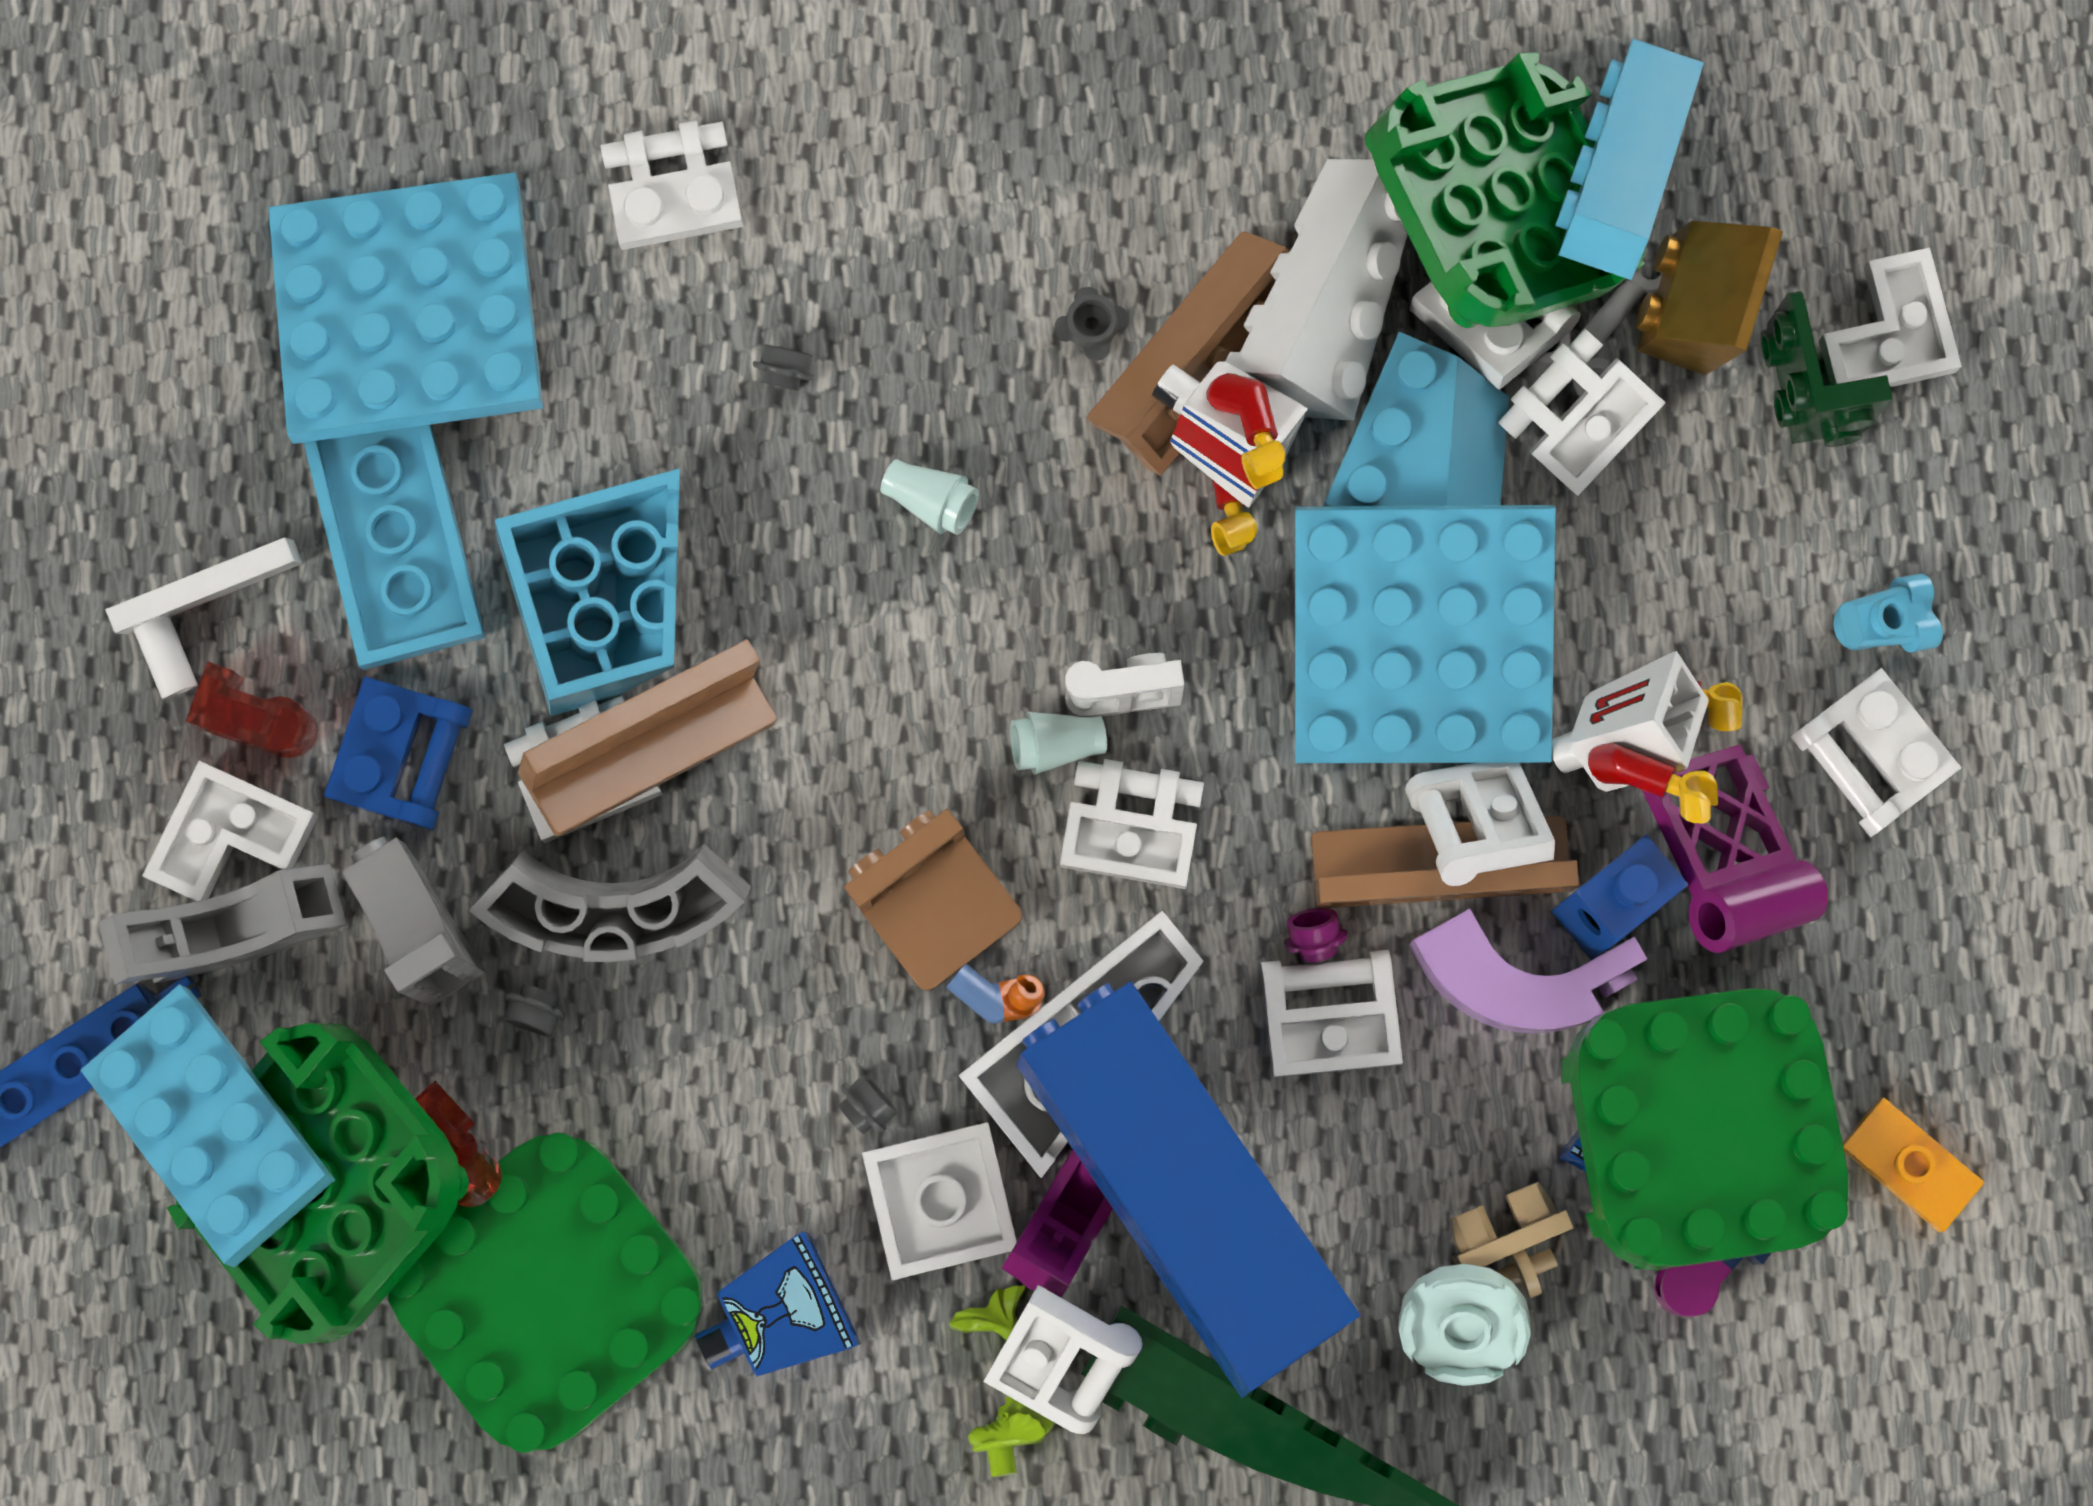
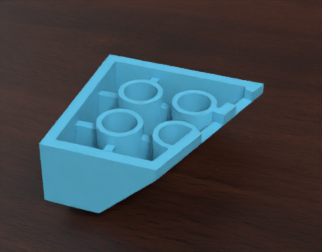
(1425, 435)
(597, 588)

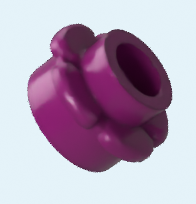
(1315, 934)

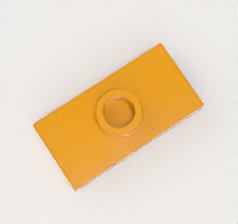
(1911, 1165)

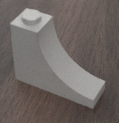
(416, 931)

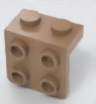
(932, 899)

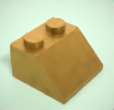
(1707, 293)

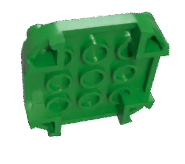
(1481, 185)
(1707, 1128)
(388, 1195)
(550, 1295)

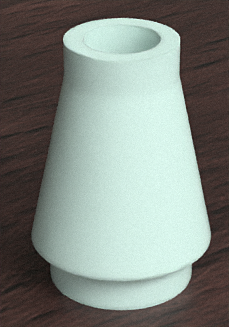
(932, 495)
(1054, 740)

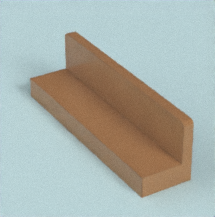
(1194, 340)
(647, 739)
(1401, 867)

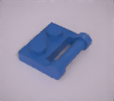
(379, 747)

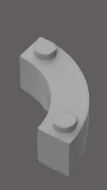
(610, 919)

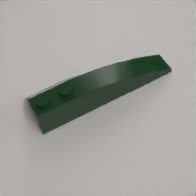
(1195, 1399)

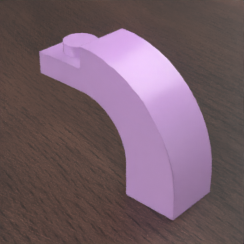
(1495, 993)

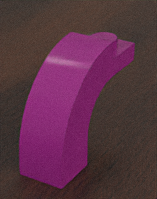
(1060, 1230)

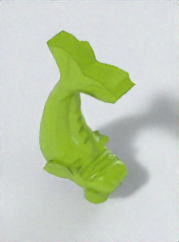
(1015, 1422)

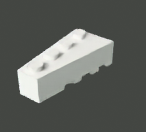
(1328, 294)
(1157, 964)

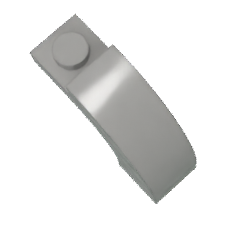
(224, 929)

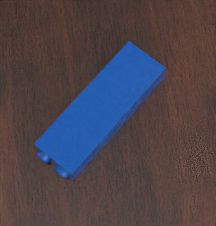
(1185, 1186)

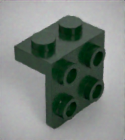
(1803, 403)

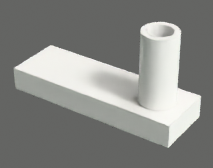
(151, 612)

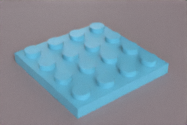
(404, 308)
(1424, 634)

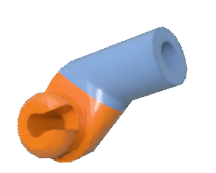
(1001, 1000)

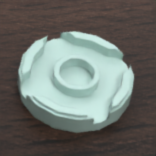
(1464, 1324)

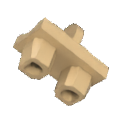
(1536, 1222)

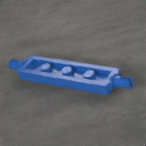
(51, 1072)

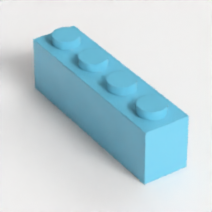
(1630, 158)

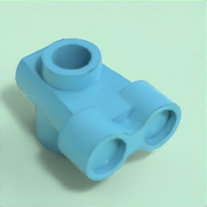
(1891, 617)

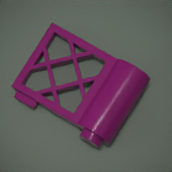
(1759, 892)

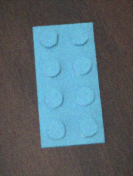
(394, 544)
(207, 1126)

